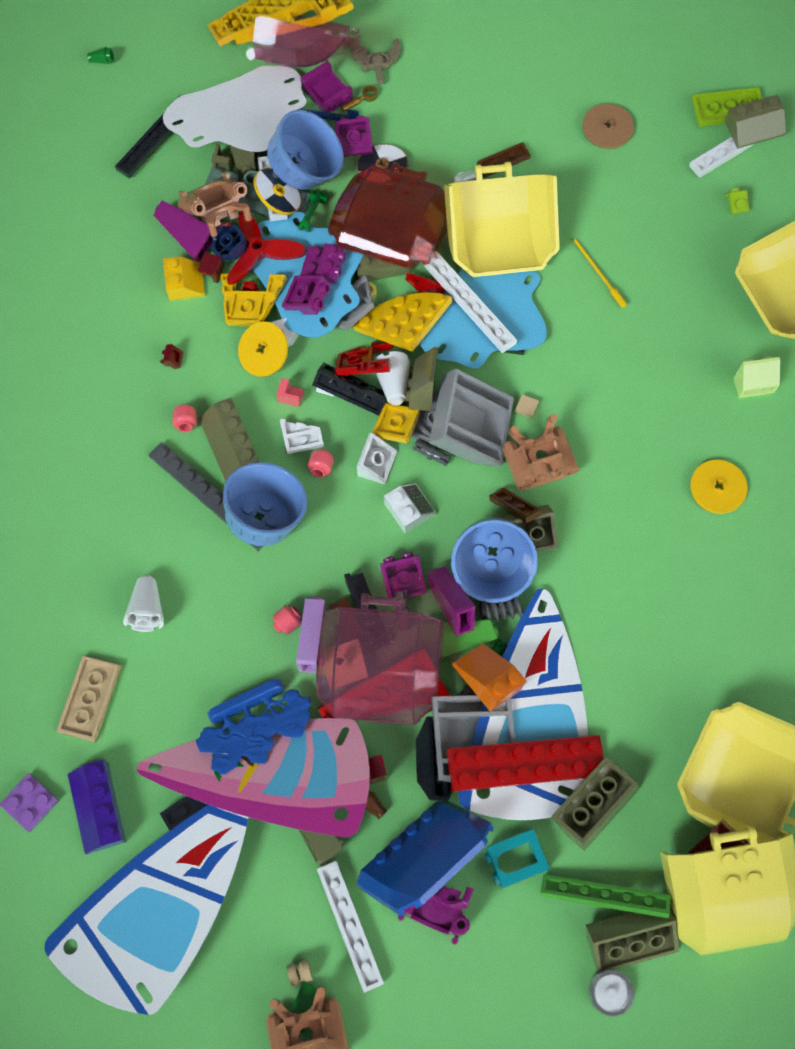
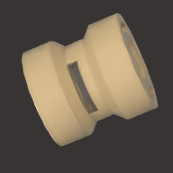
(304, 972)

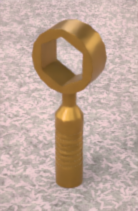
(357, 100)

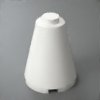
(396, 381)
(144, 607)

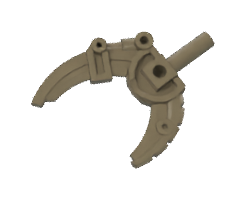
(375, 61)

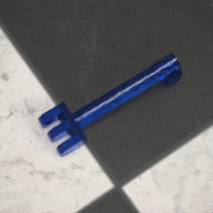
(351, 114)

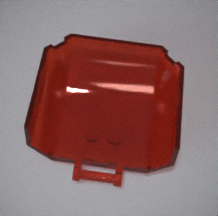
(391, 216)

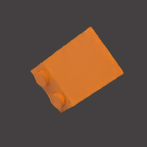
(490, 676)

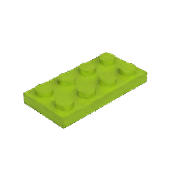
(713, 107)

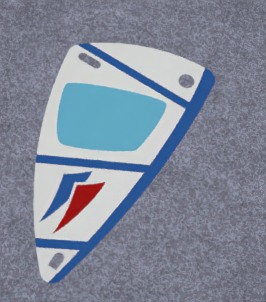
(544, 709)
(152, 914)

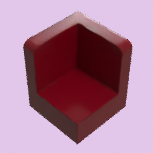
(212, 266)

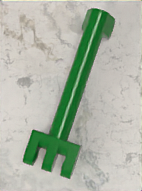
(316, 199)

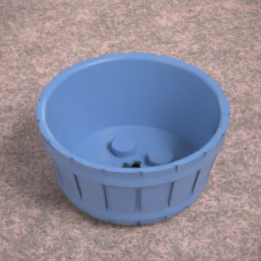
(311, 144)
(266, 491)
(491, 576)

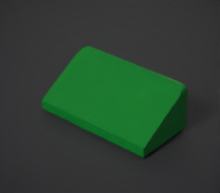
(304, 1000)

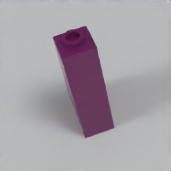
(187, 230)
(452, 601)

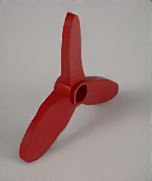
(273, 249)

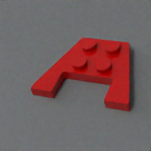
(361, 361)

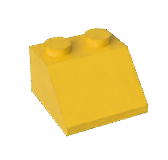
(182, 278)

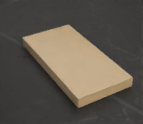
(88, 698)

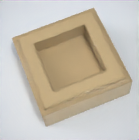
(526, 406)

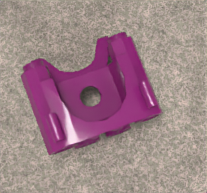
(443, 912)

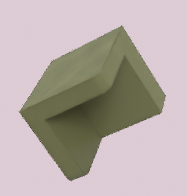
(221, 159)

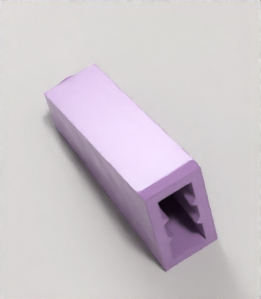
(310, 634)

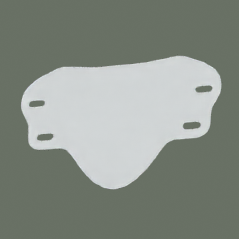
(237, 111)

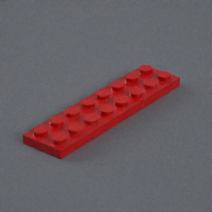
(523, 763)

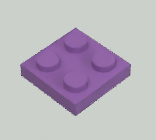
(29, 802)

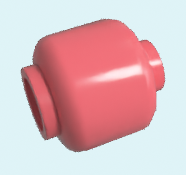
(184, 418)
(320, 463)
(287, 619)

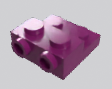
(354, 136)
(324, 262)
(307, 294)
(403, 575)

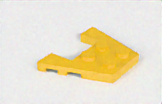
(250, 307)

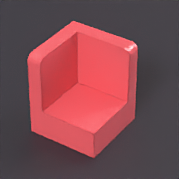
(288, 394)

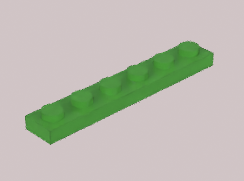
(606, 896)

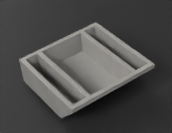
(471, 419)
(455, 725)

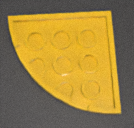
(404, 319)

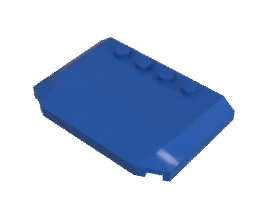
(424, 856)

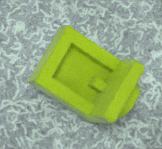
(737, 201)

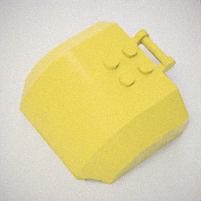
(502, 221)
(768, 279)
(742, 772)
(733, 893)

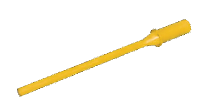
(613, 292)

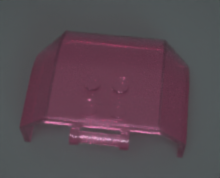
(299, 44)
(379, 662)

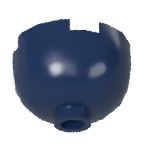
(229, 243)

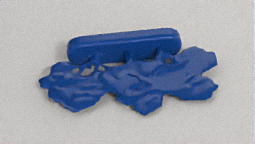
(253, 733)

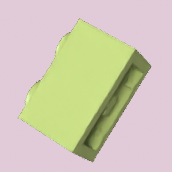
(758, 377)

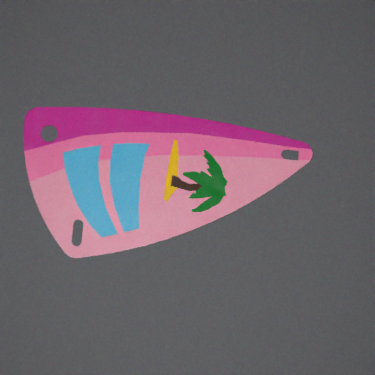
(294, 788)

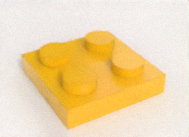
(396, 423)

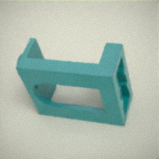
(507, 879)

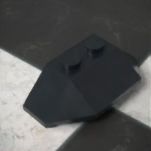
(427, 764)

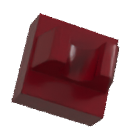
(172, 356)

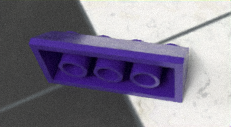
(96, 807)

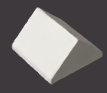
(376, 459)

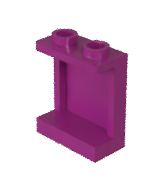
(325, 88)

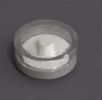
(611, 992)

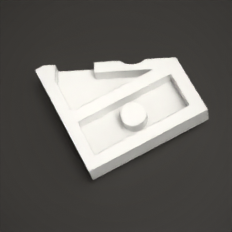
(300, 437)

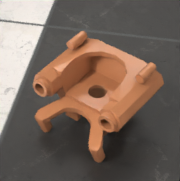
(215, 201)
(534, 472)
(326, 1026)

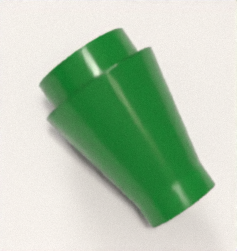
(102, 55)

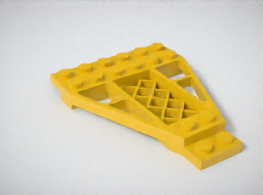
(233, 27)

